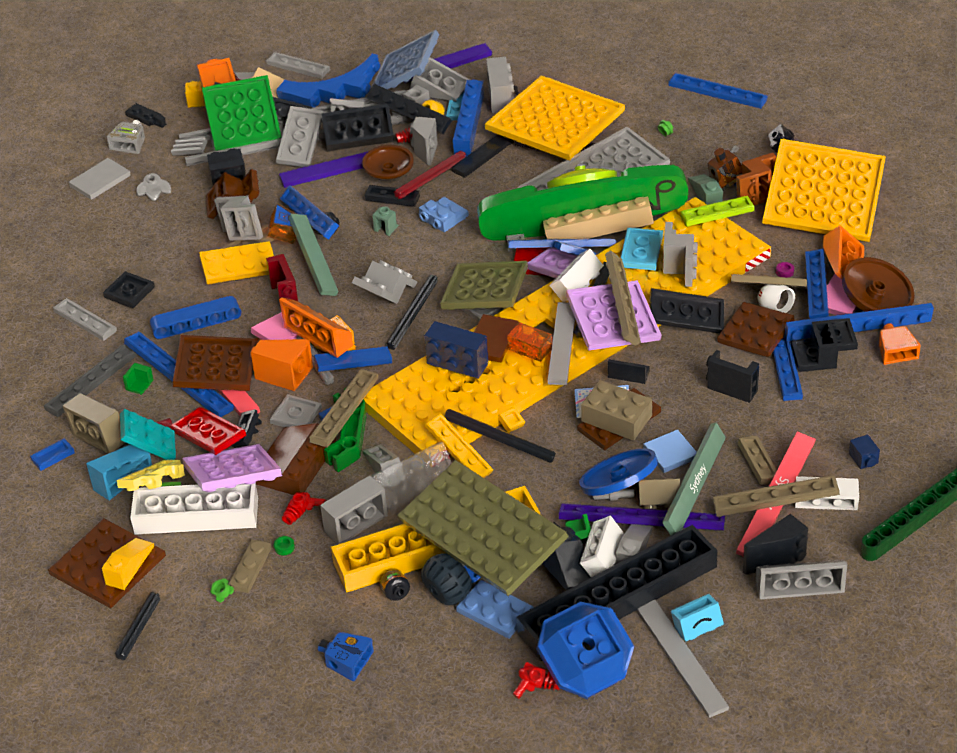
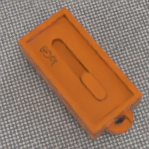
(216, 71)

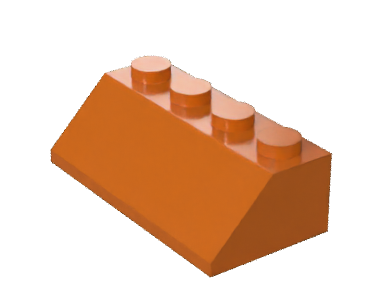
(315, 327)

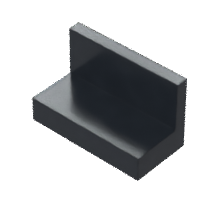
(628, 371)

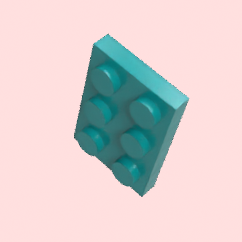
(147, 435)

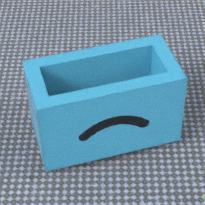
(697, 617)

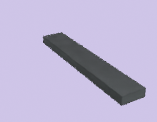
(91, 379)

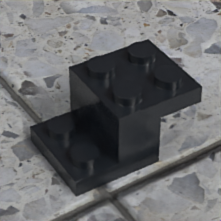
(228, 162)
(825, 341)

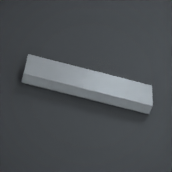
(298, 65)
(85, 319)

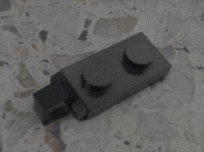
(146, 115)

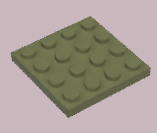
(484, 285)

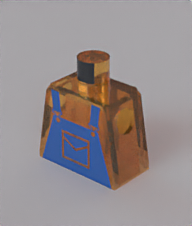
(280, 226)

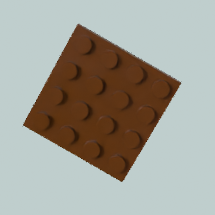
(214, 363)
(84, 562)

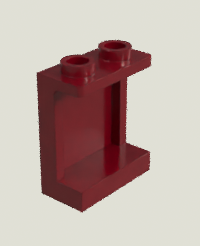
(281, 277)

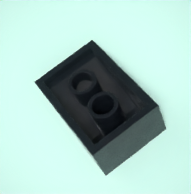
(777, 545)
(565, 561)

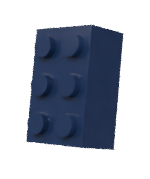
(456, 349)

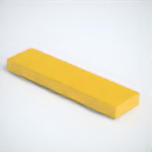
(457, 445)

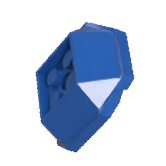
(572, 665)

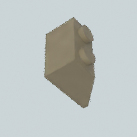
(657, 491)

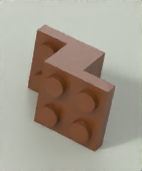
(756, 178)

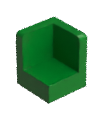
(138, 378)
(581, 528)

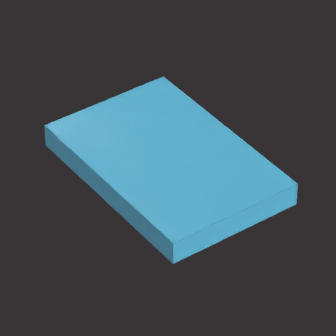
(641, 248)

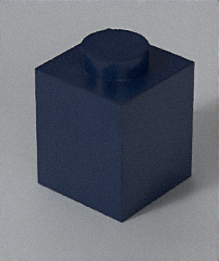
(864, 451)

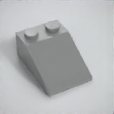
(440, 81)

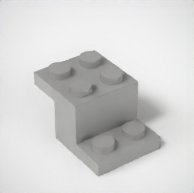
(238, 218)
(679, 254)
(385, 281)

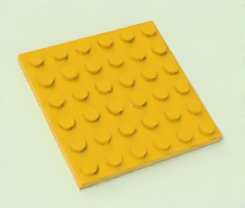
(555, 117)
(824, 188)

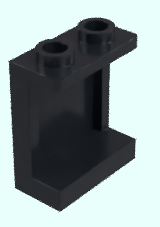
(732, 378)

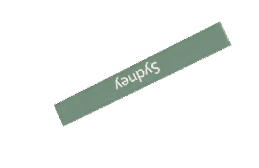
(694, 479)

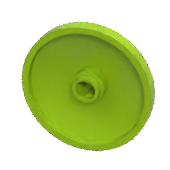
(581, 174)

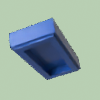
(52, 454)

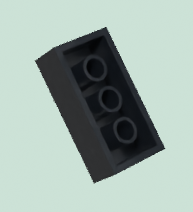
(357, 127)

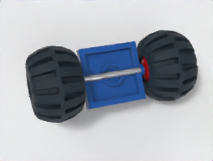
(447, 578)

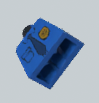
(347, 654)

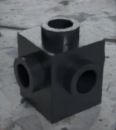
(779, 133)

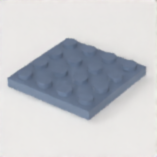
(406, 61)

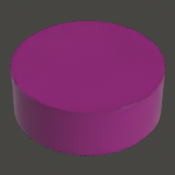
(785, 270)

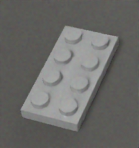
(299, 137)

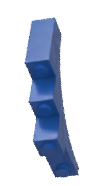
(351, 84)

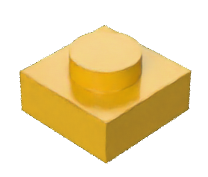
(511, 419)

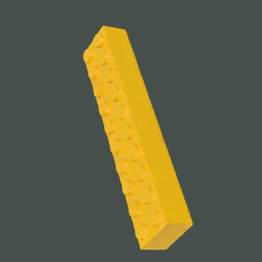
(398, 548)

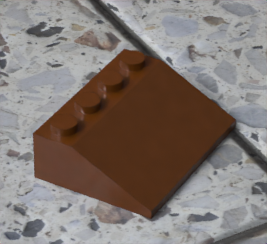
(296, 458)

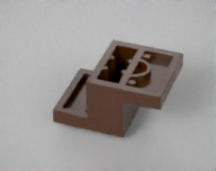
(231, 186)

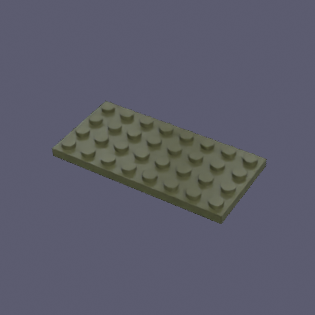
(483, 527)

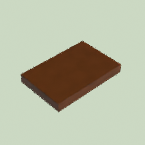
(496, 331)

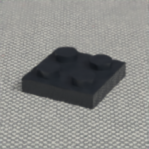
(129, 289)

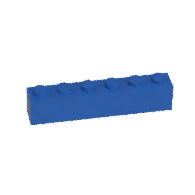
(468, 117)

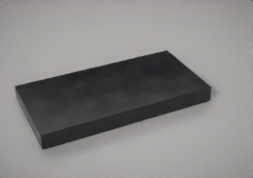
(687, 310)

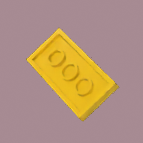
(235, 262)

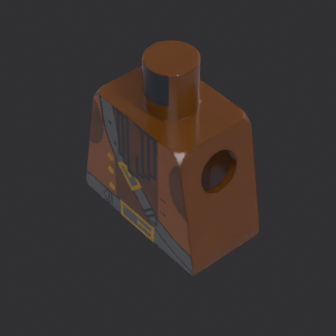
(724, 168)

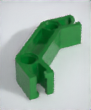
(349, 446)

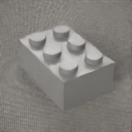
(499, 83)
(354, 510)

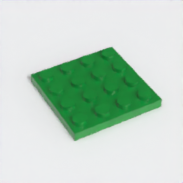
(241, 113)

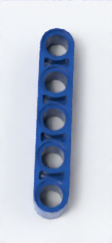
(195, 317)

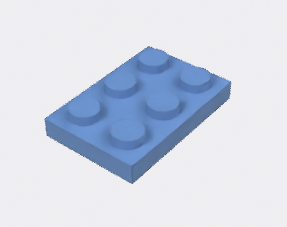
(493, 608)

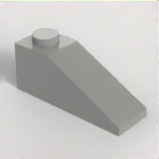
(380, 457)
(633, 541)

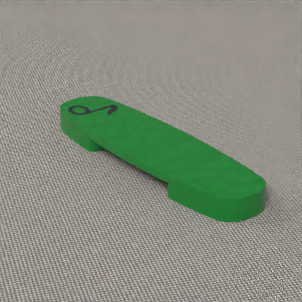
(526, 208)

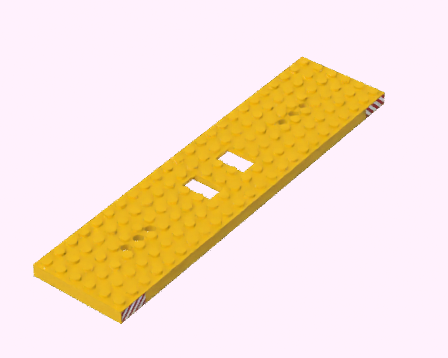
(424, 391)

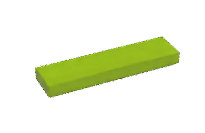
(717, 211)

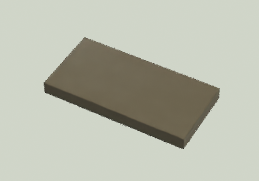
(763, 280)

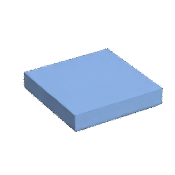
(671, 450)

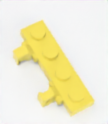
(152, 475)

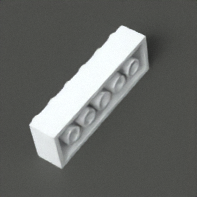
(191, 509)

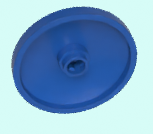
(618, 472)

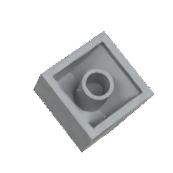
(424, 138)

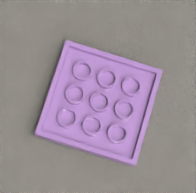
(598, 316)
(232, 467)

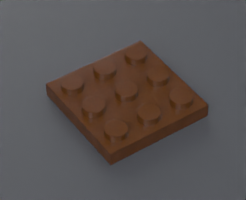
(755, 329)

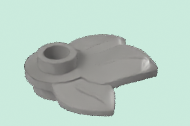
(153, 188)

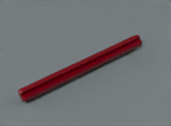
(429, 175)

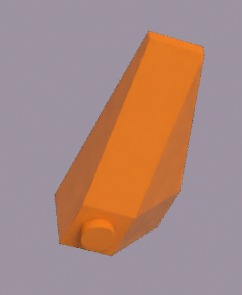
(841, 249)

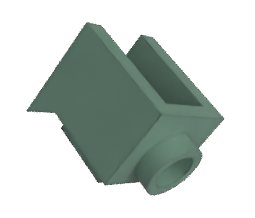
(387, 217)

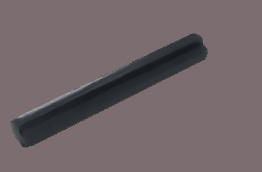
(137, 626)

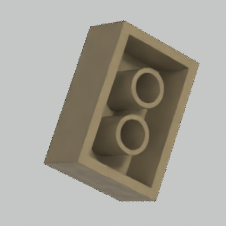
(616, 410)
(94, 423)

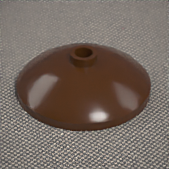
(388, 162)

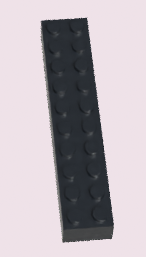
(630, 582)

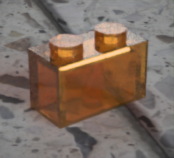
(529, 342)

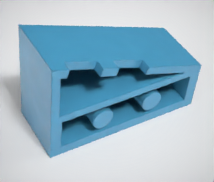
(116, 465)

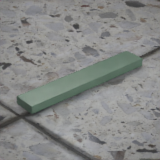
(313, 255)

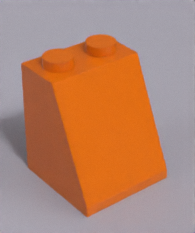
(282, 362)

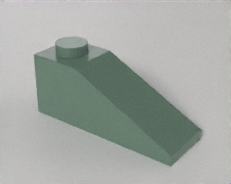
(707, 189)

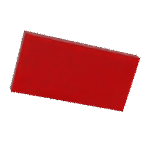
(208, 430)

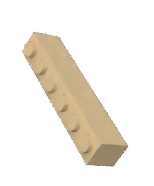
(600, 220)

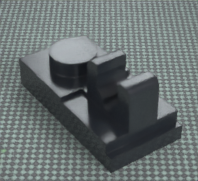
(248, 421)

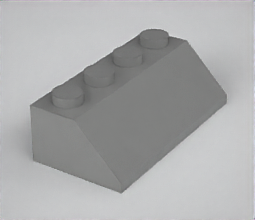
(801, 579)

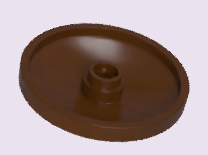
(876, 285)

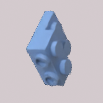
(442, 214)

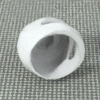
(770, 296)

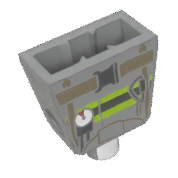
(127, 137)

